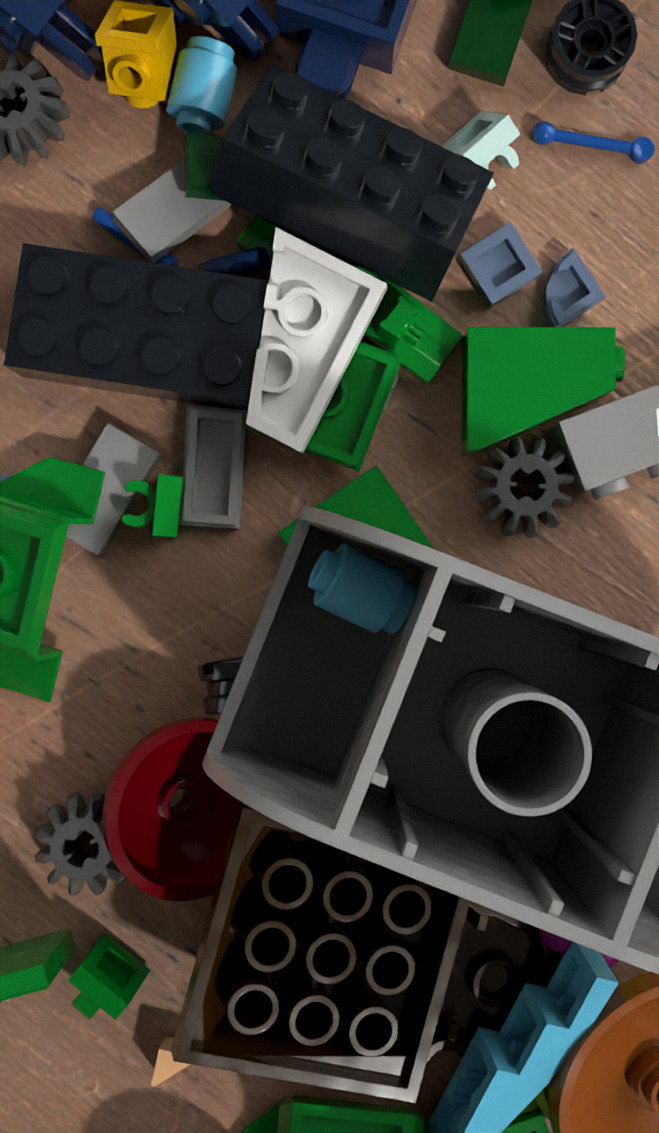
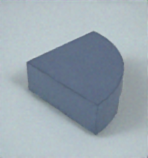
(570, 291)

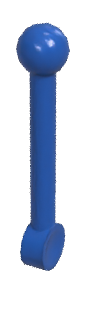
(639, 151)

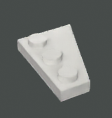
(308, 337)

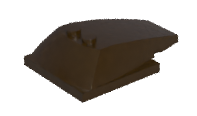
(344, 967)

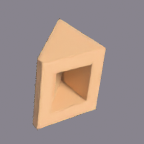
(165, 1066)

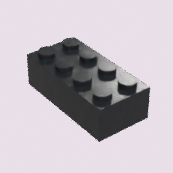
(349, 181)
(135, 327)

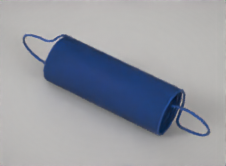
(240, 263)

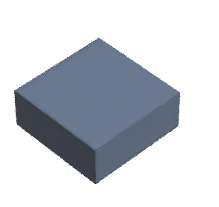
(500, 265)

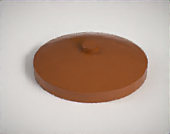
(613, 1068)

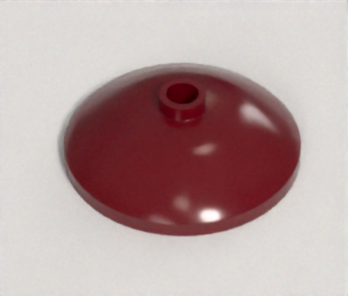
(160, 846)

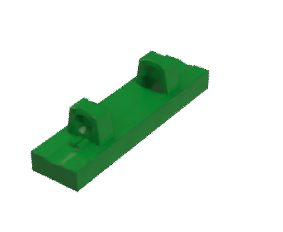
(399, 323)

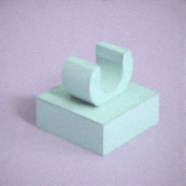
(486, 138)

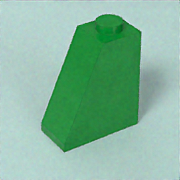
(531, 377)

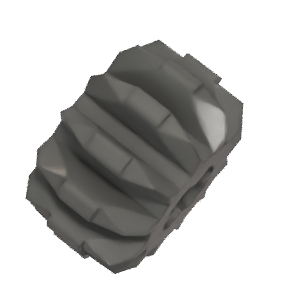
(43, 110)
(524, 508)
(66, 853)

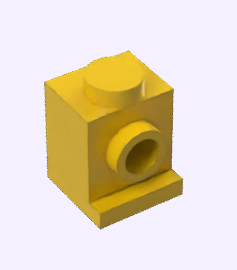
(138, 52)

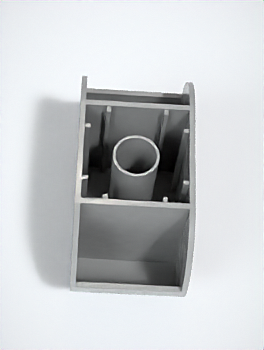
(472, 749)

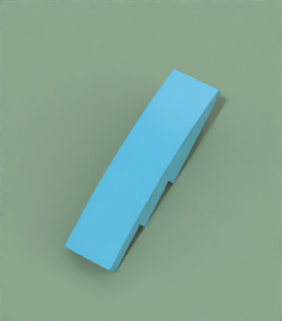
(512, 1066)

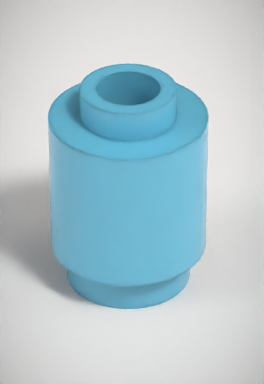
(202, 85)
(362, 589)

